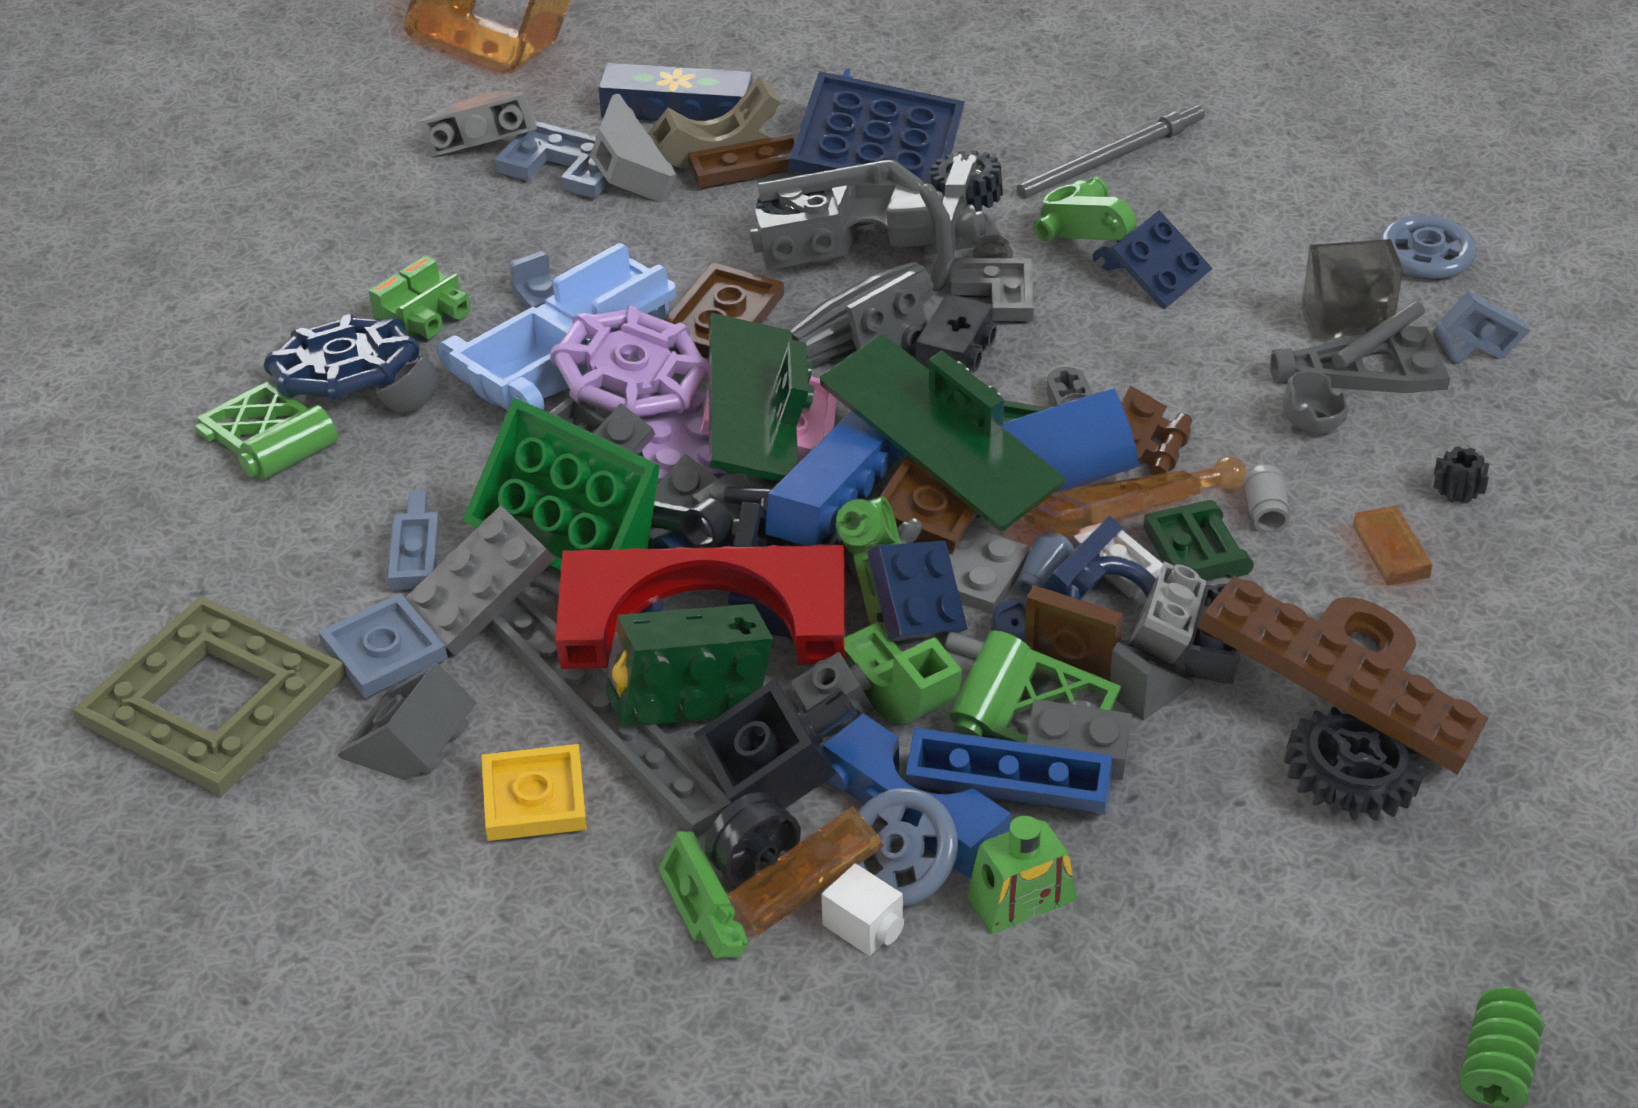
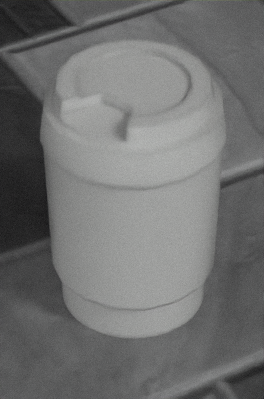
(1267, 498)

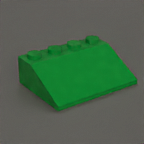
(566, 485)

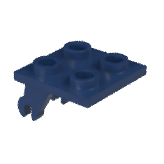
(1157, 259)

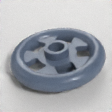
(1430, 247)
(935, 822)

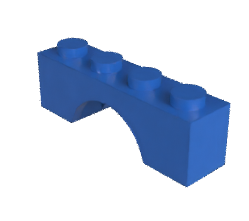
(868, 765)

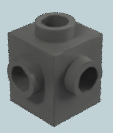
(828, 676)

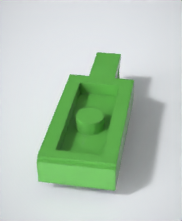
(701, 897)

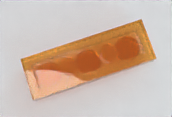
(805, 870)

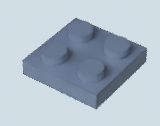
(383, 645)

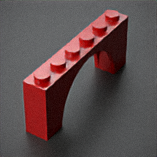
(793, 581)

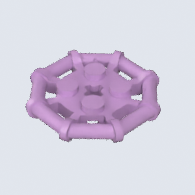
(608, 364)

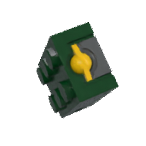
(686, 663)

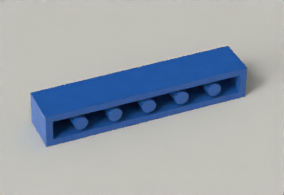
(830, 475)

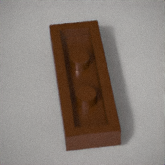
(741, 160)

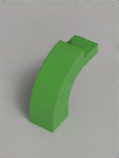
(904, 682)

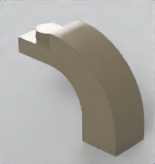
(678, 135)

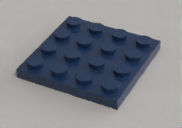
(872, 122)

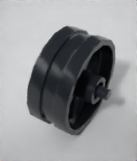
(751, 836)

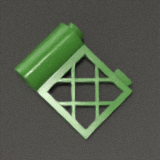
(277, 441)
(1000, 680)

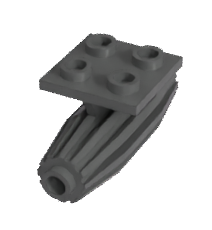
(877, 305)

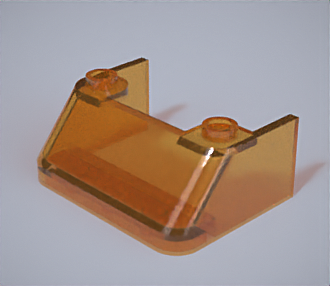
(458, 31)

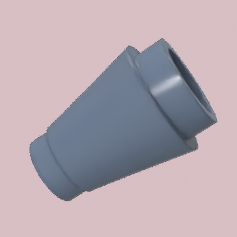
(1043, 559)

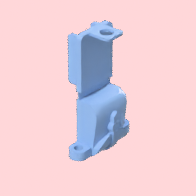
(516, 354)

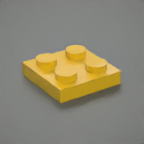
(533, 792)

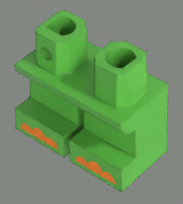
(419, 298)

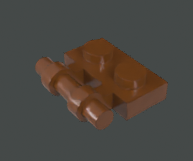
(1147, 421)

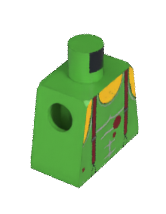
(1020, 875)

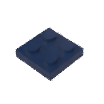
(917, 590)

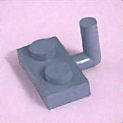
(1478, 325)

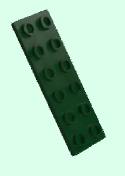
(755, 397)
(946, 426)

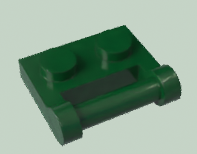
(1181, 541)

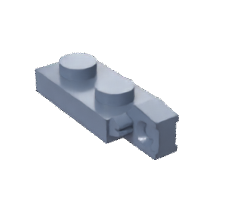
(413, 543)

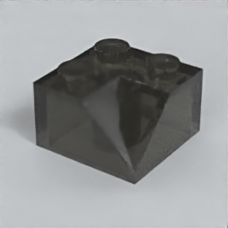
(1350, 287)

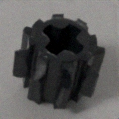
(1461, 475)

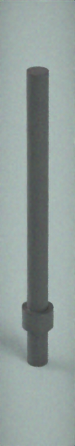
(1168, 125)

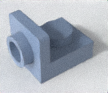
(532, 279)

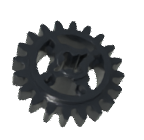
(1352, 765)

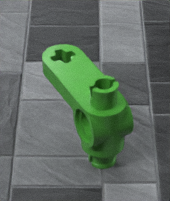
(1084, 213)
(861, 528)

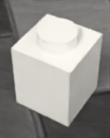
(863, 910)

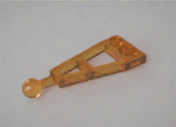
(1091, 504)

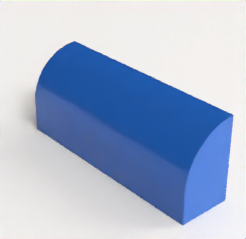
(1080, 438)
(1010, 770)

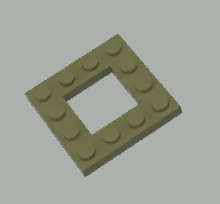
(126, 713)

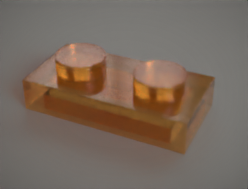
(1392, 545)

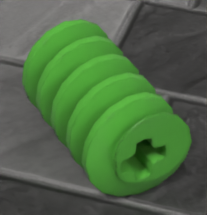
(1502, 1049)

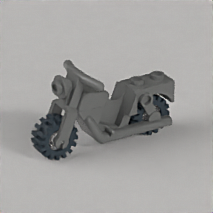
(801, 228)

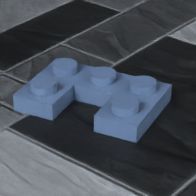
(554, 144)

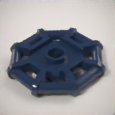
(341, 357)

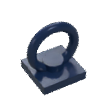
(1088, 566)

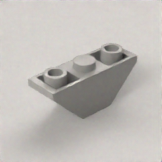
(477, 121)
(629, 154)
(1169, 613)

